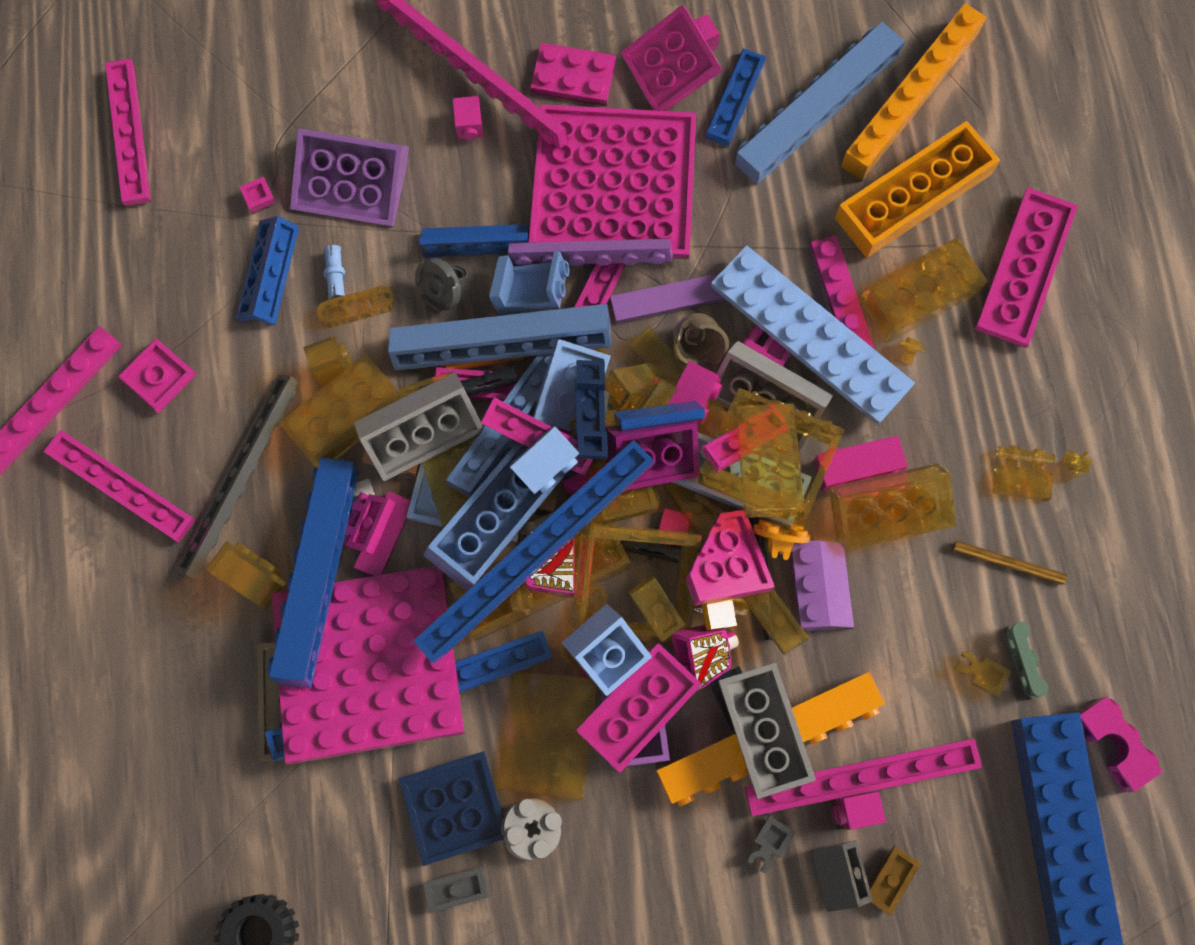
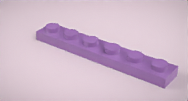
(593, 252)

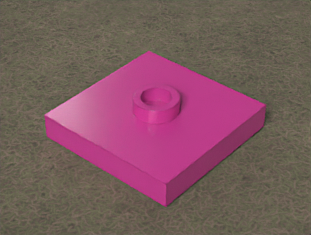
(157, 375)

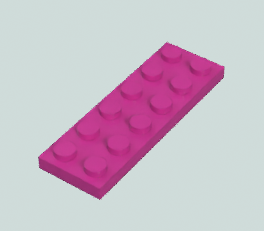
(1026, 267)

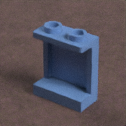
(528, 286)

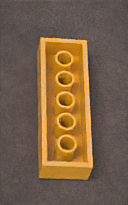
(916, 189)

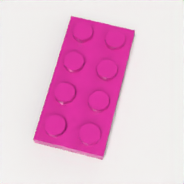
(639, 708)

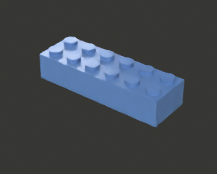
(486, 523)

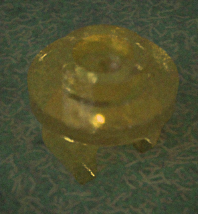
(911, 347)
(1079, 463)

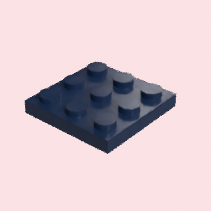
(453, 808)

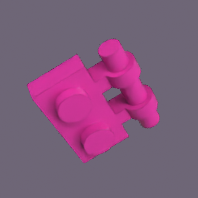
(367, 522)

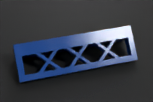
(471, 240)
(269, 271)

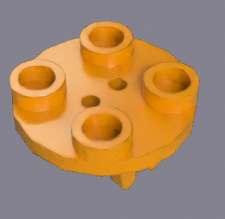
(780, 538)

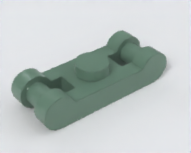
(1025, 661)

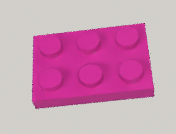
(573, 74)

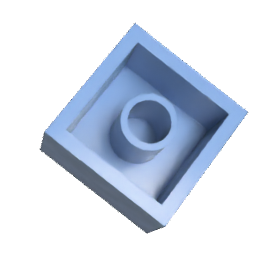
(544, 460)
(606, 649)

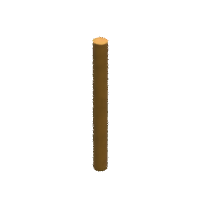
(1010, 562)

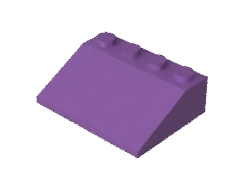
(348, 176)

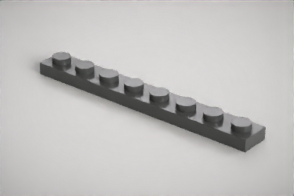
(233, 483)

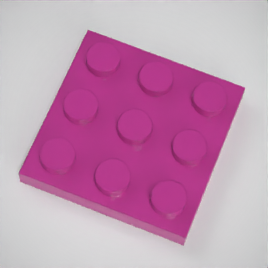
(671, 60)

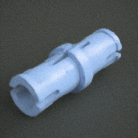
(334, 271)

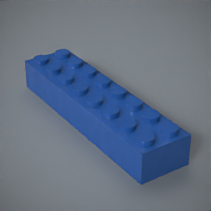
(1066, 831)

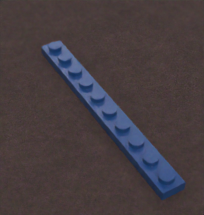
(533, 552)
(471, 672)

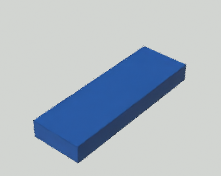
(659, 415)

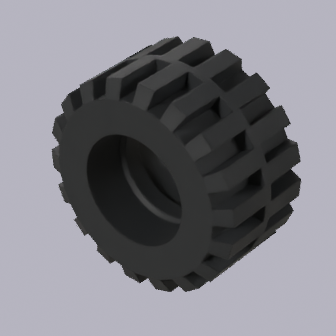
(261, 905)

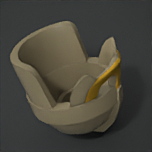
(701, 342)

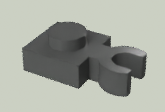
(772, 840)

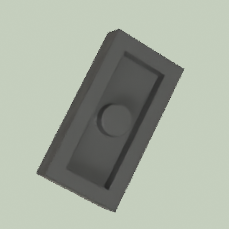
(456, 890)

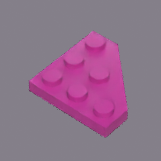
(728, 562)

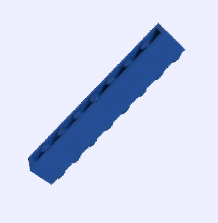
(314, 574)

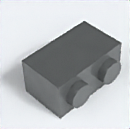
(841, 876)

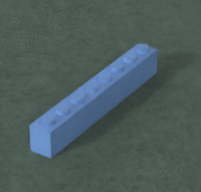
(819, 102)
(498, 337)

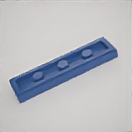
(735, 97)

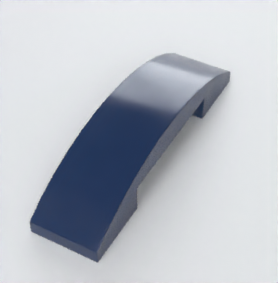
(590, 410)

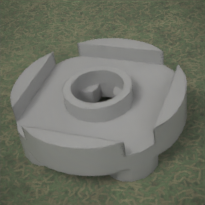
(515, 835)

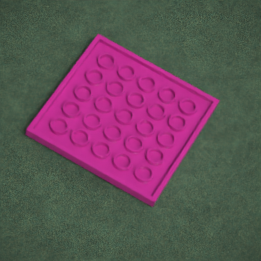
(615, 177)
(370, 675)

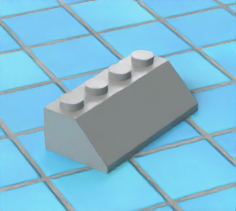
(755, 372)
(418, 426)
(766, 731)

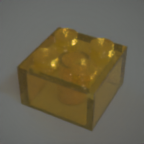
(240, 570)

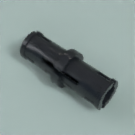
(507, 377)
(654, 550)

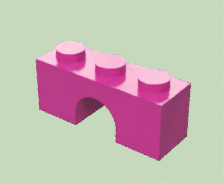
(1134, 762)

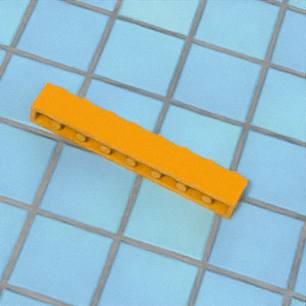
(913, 92)
(813, 719)

